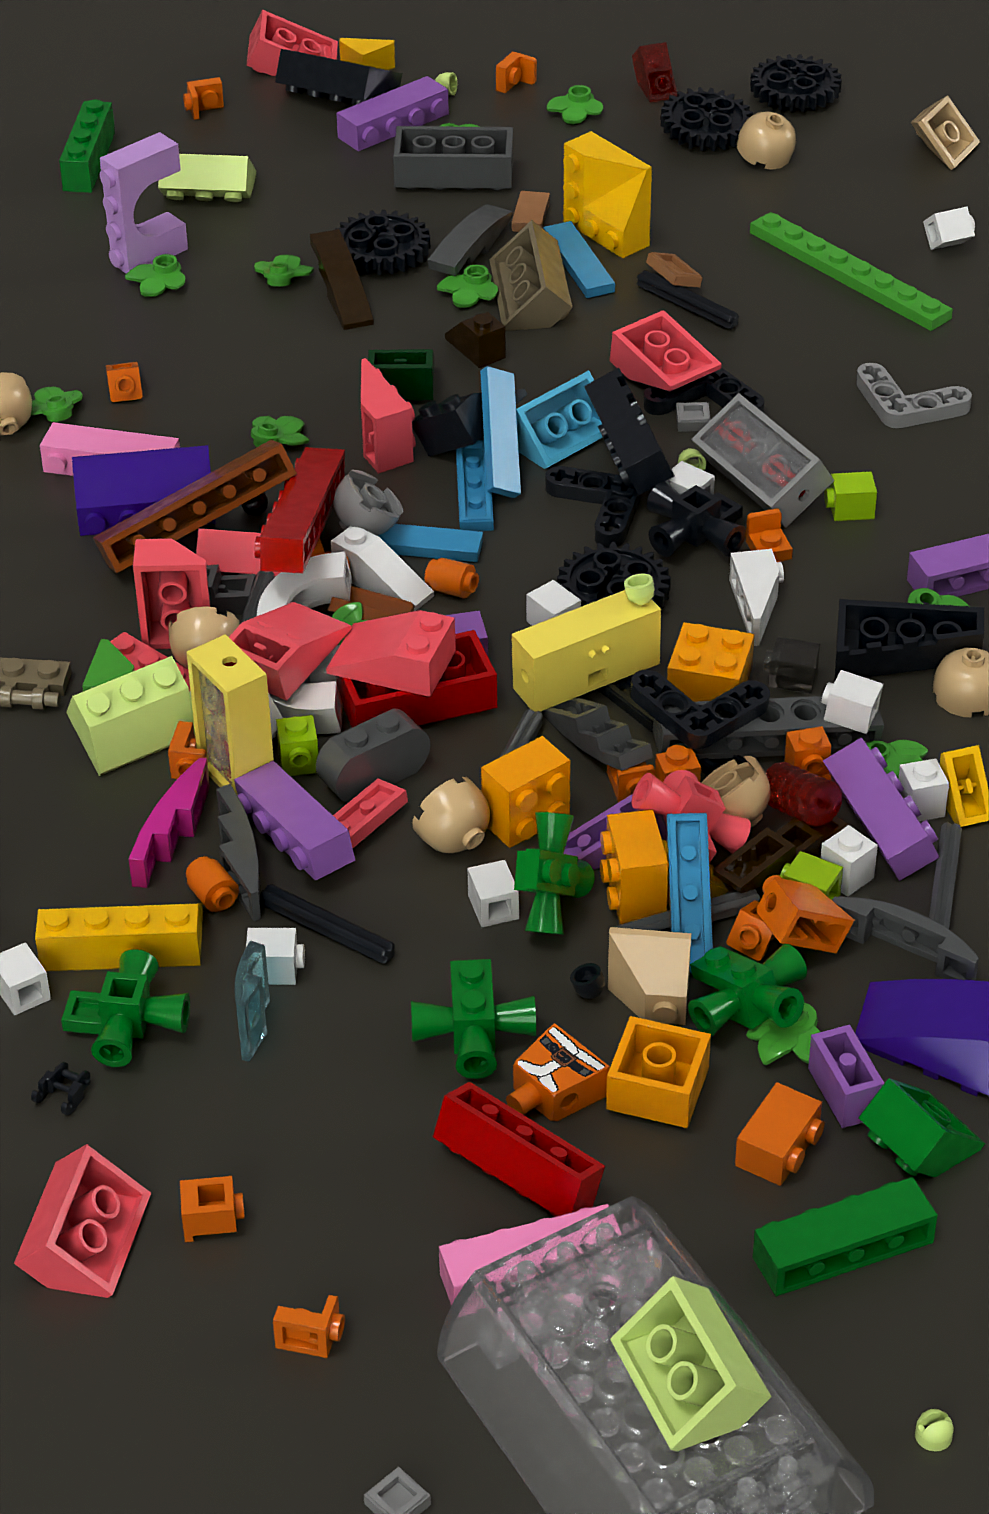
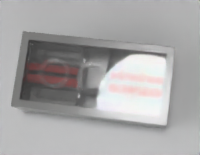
(762, 459)

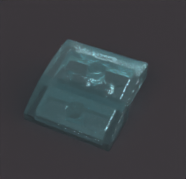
(252, 998)

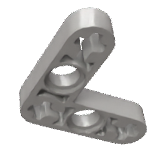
(907, 411)

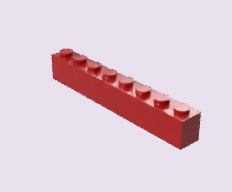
(300, 511)

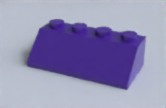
(125, 483)

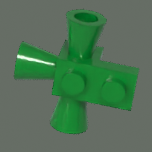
(551, 873)
(748, 989)
(124, 1009)
(473, 1018)

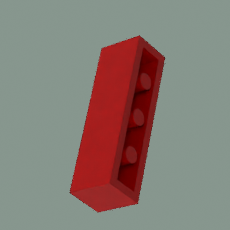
(518, 1151)

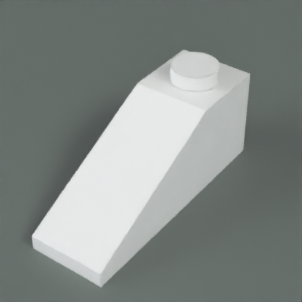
(379, 568)
(755, 586)

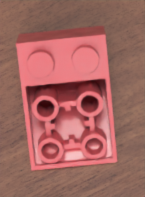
(385, 422)
(289, 644)

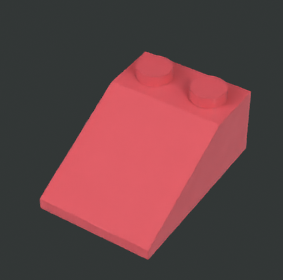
(276, 33)
(660, 353)
(397, 651)

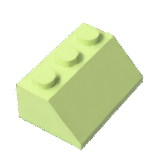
(210, 177)
(131, 715)
(689, 1365)

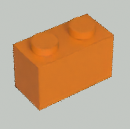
(779, 1134)

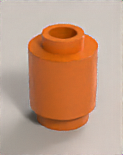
(451, 577)
(211, 884)

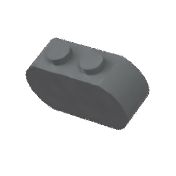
(380, 748)

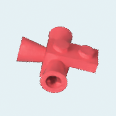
(685, 794)

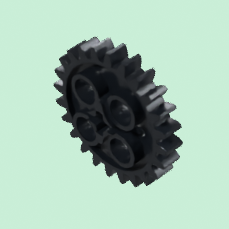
(795, 82)
(704, 118)
(385, 241)
(604, 570)

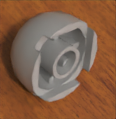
(365, 505)

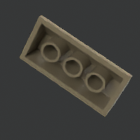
(530, 280)

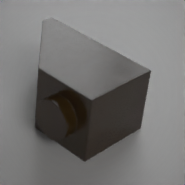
(479, 339)

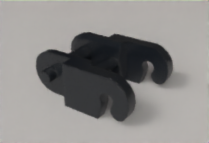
(53, 1080)

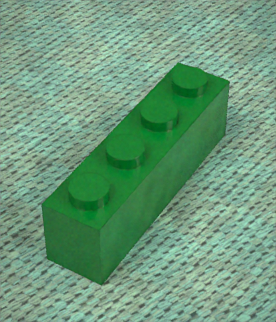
(85, 146)
(844, 1236)

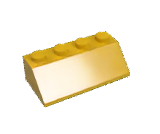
(99, 935)

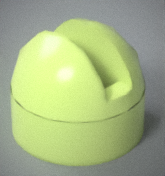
(449, 81)
(693, 453)
(639, 588)
(938, 1433)

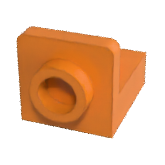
(513, 69)
(203, 95)
(124, 381)
(765, 532)
(183, 749)
(625, 781)
(750, 933)
(309, 1331)

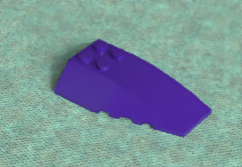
(932, 1026)

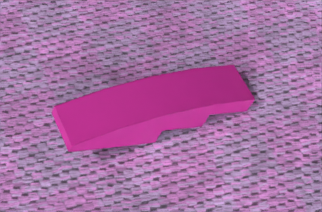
(172, 817)

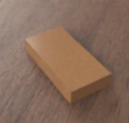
(530, 207)
(674, 269)

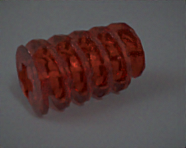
(803, 794)

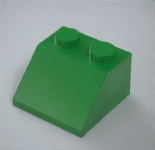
(918, 1129)

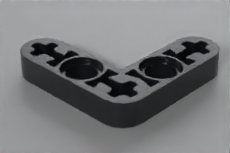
(712, 385)
(611, 493)
(691, 721)

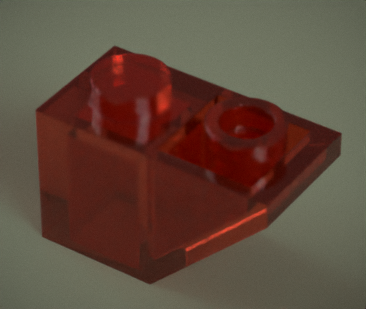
(654, 71)

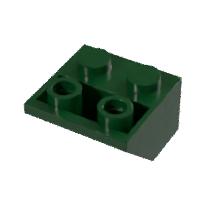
(407, 370)

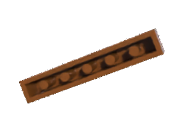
(197, 503)

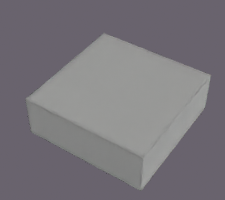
(692, 416)
(397, 1495)

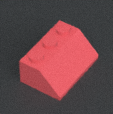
(229, 550)
(166, 583)
(83, 1225)

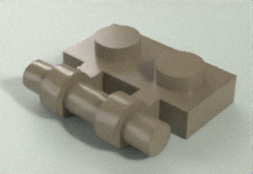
(33, 682)

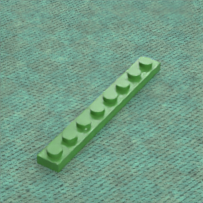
(851, 271)

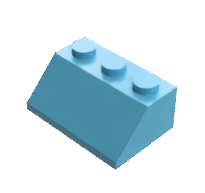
(558, 423)

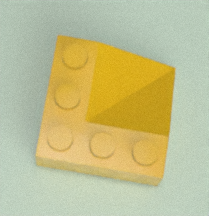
(607, 194)

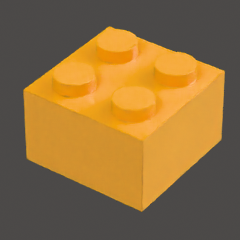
(710, 661)
(525, 783)
(634, 865)
(658, 1071)

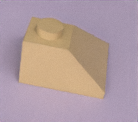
(945, 132)
(650, 972)

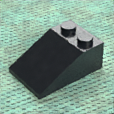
(452, 423)

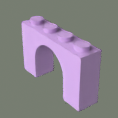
(124, 178)

